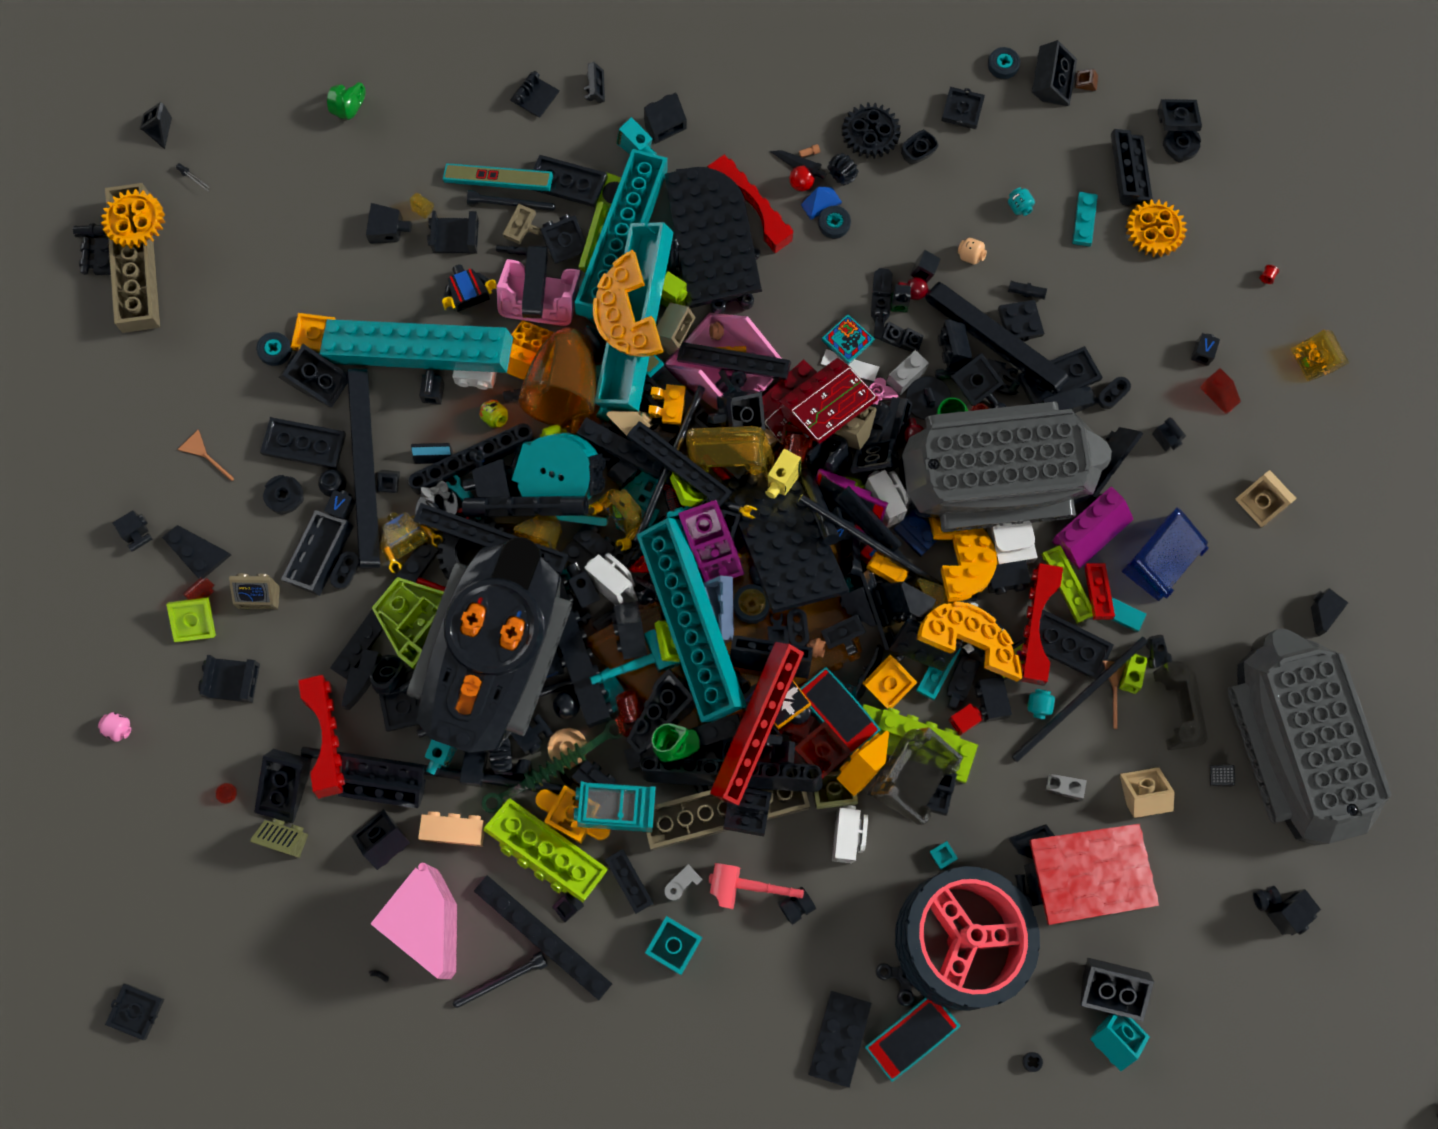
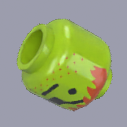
(493, 413)

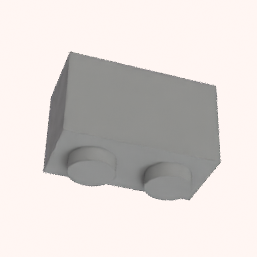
(907, 372)

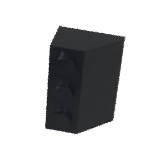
(1054, 74)
(905, 601)
(1116, 989)

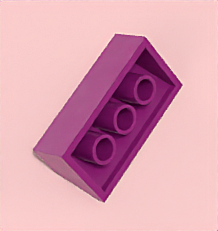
(1094, 527)

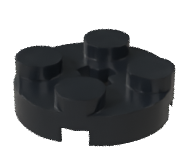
(1179, 151)
(287, 504)

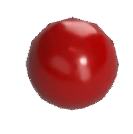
(801, 179)

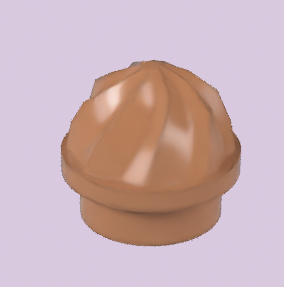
(818, 647)

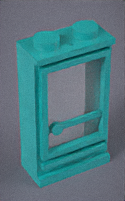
(615, 807)

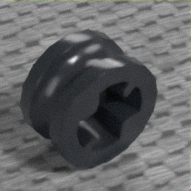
(1032, 1068)

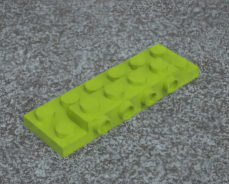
(899, 725)
(544, 851)

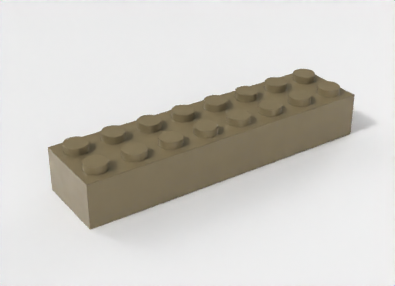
(133, 277)
(705, 815)

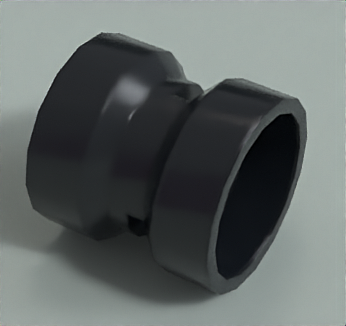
(1267, 898)

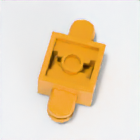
(561, 814)

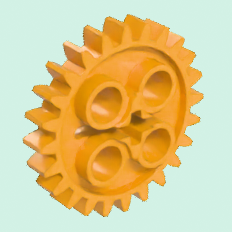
(115, 222)
(1156, 228)

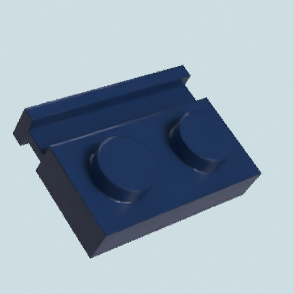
(916, 533)

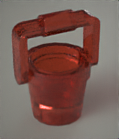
(795, 443)
(628, 710)

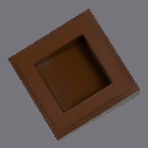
(1087, 80)

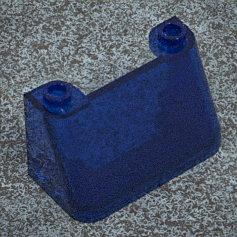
(1166, 555)

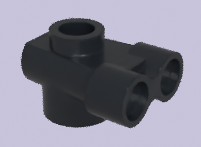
(1158, 651)

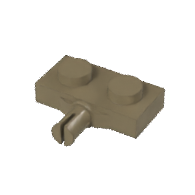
(521, 224)

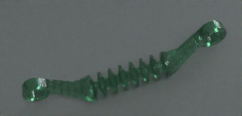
(551, 769)

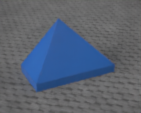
(819, 200)

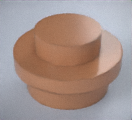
(716, 330)

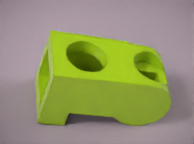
(1133, 674)

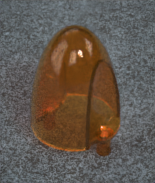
(561, 381)

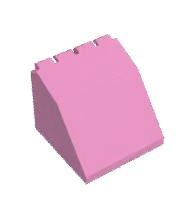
(737, 332)
(423, 921)

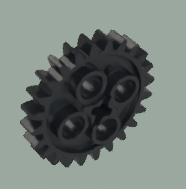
(871, 130)

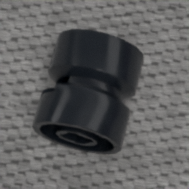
(794, 907)

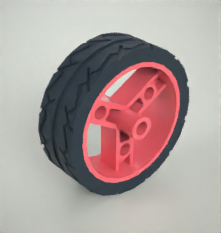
(1018, 933)

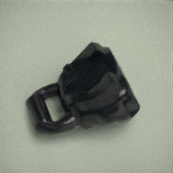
(596, 341)

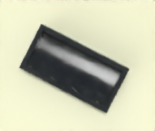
(317, 552)

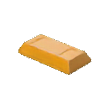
(887, 569)

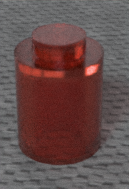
(200, 589)

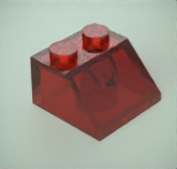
(823, 749)

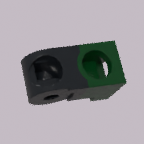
(900, 297)

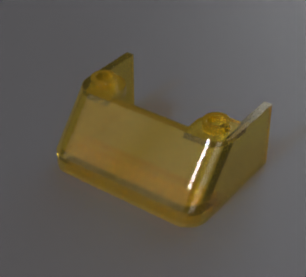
(730, 447)

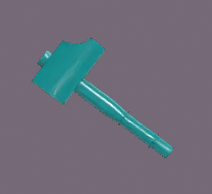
(654, 657)

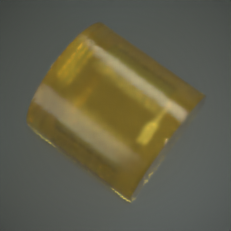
(421, 205)

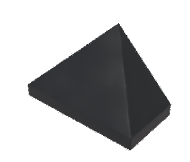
(1021, 841)

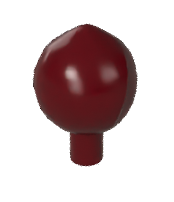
(918, 288)
(912, 429)

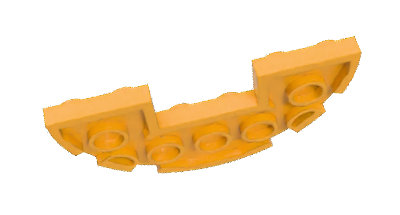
(614, 312)
(975, 561)
(975, 627)

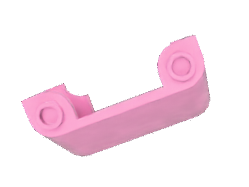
(558, 297)

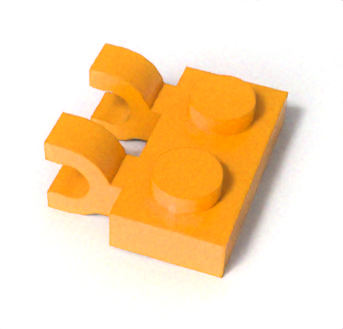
(673, 404)

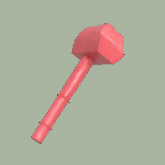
(726, 881)

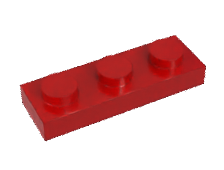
(1099, 591)

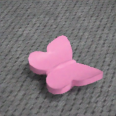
(882, 391)

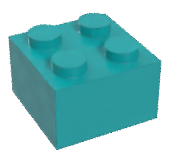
(673, 945)

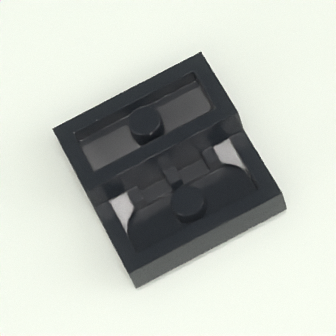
(751, 813)

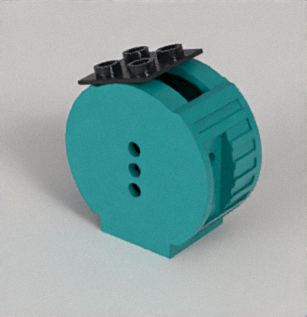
(559, 467)

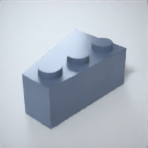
(721, 599)

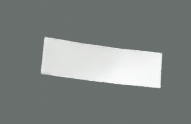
(862, 369)

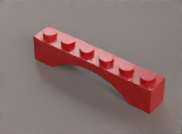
(776, 232)
(1035, 662)
(326, 773)

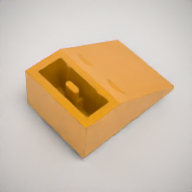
(525, 345)
(864, 764)

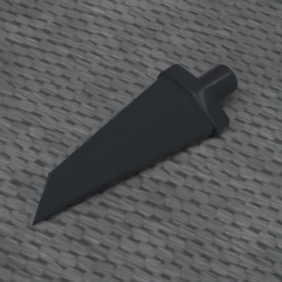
(794, 161)

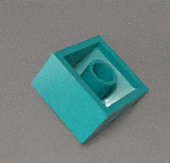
(1120, 1040)

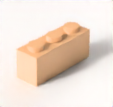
(452, 829)

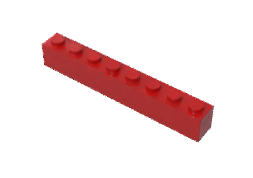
(757, 723)

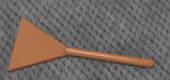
(195, 446)
(1114, 680)

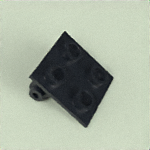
(534, 95)

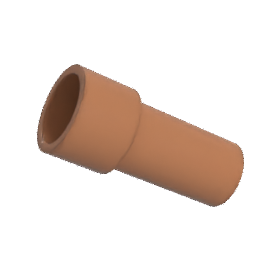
(814, 149)

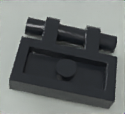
(101, 260)

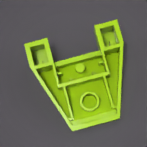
(407, 616)

